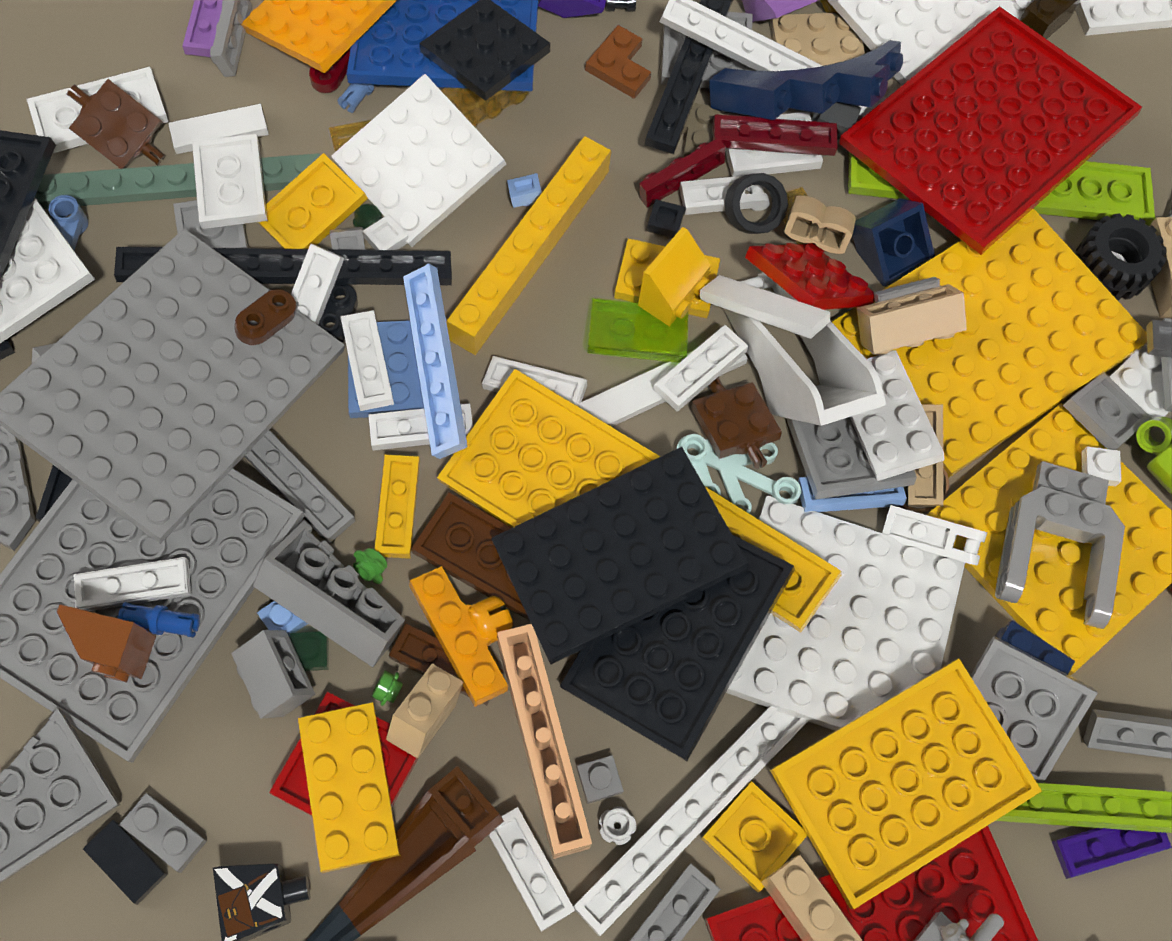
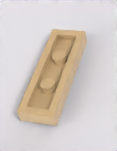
(929, 481)

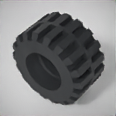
(1131, 240)

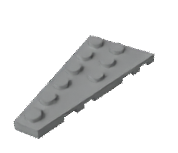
(48, 795)

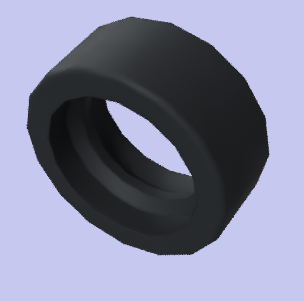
(778, 209)

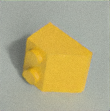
(674, 278)

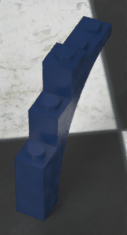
(771, 93)

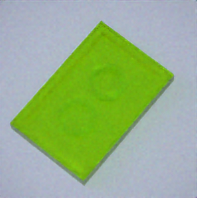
(632, 332)

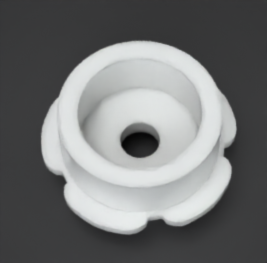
(627, 823)

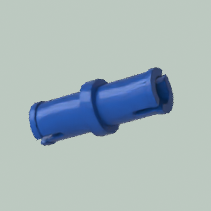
(160, 619)

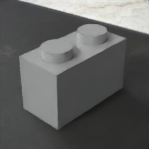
(272, 674)

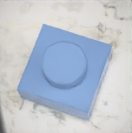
(524, 190)
(279, 618)

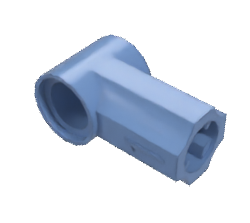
(70, 226)

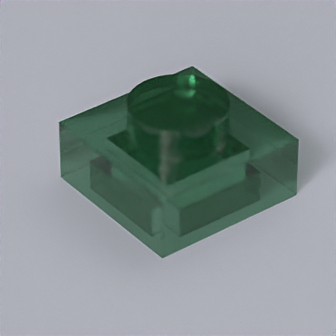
(311, 650)

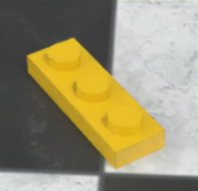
(397, 506)

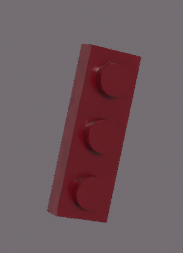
(691, 167)

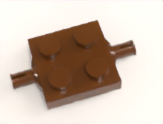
(115, 124)
(736, 421)

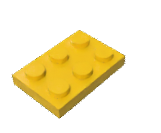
(312, 205)
(637, 258)

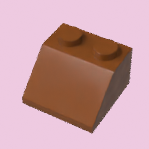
(109, 643)

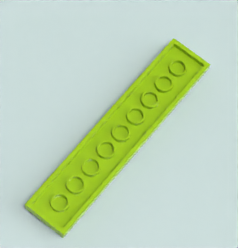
(1088, 193)

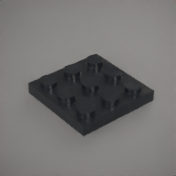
(485, 48)

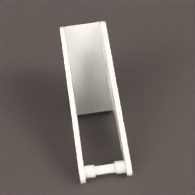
(845, 376)

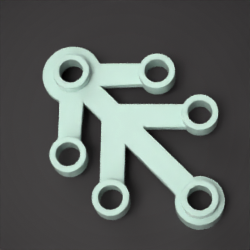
(732, 469)

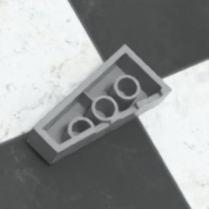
(328, 595)

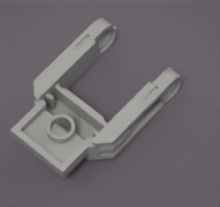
(1072, 508)

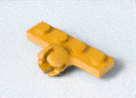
(464, 632)

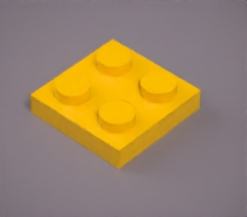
(754, 836)

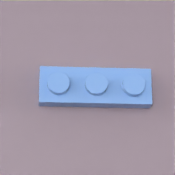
(864, 500)

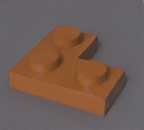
(614, 64)

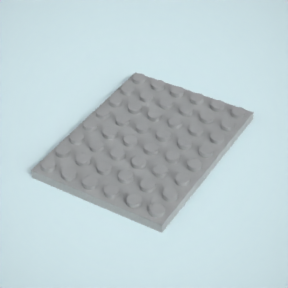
(158, 391)
(81, 534)

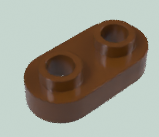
(267, 315)

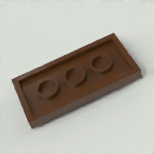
(462, 544)

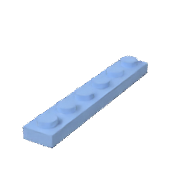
(435, 362)

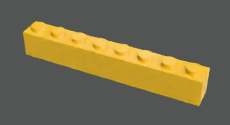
(528, 246)

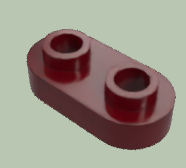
(332, 79)

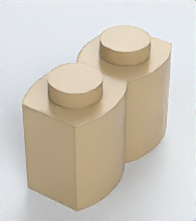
(815, 223)

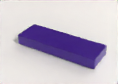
(1106, 848)

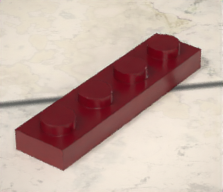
(776, 134)

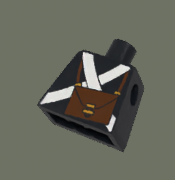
(255, 899)

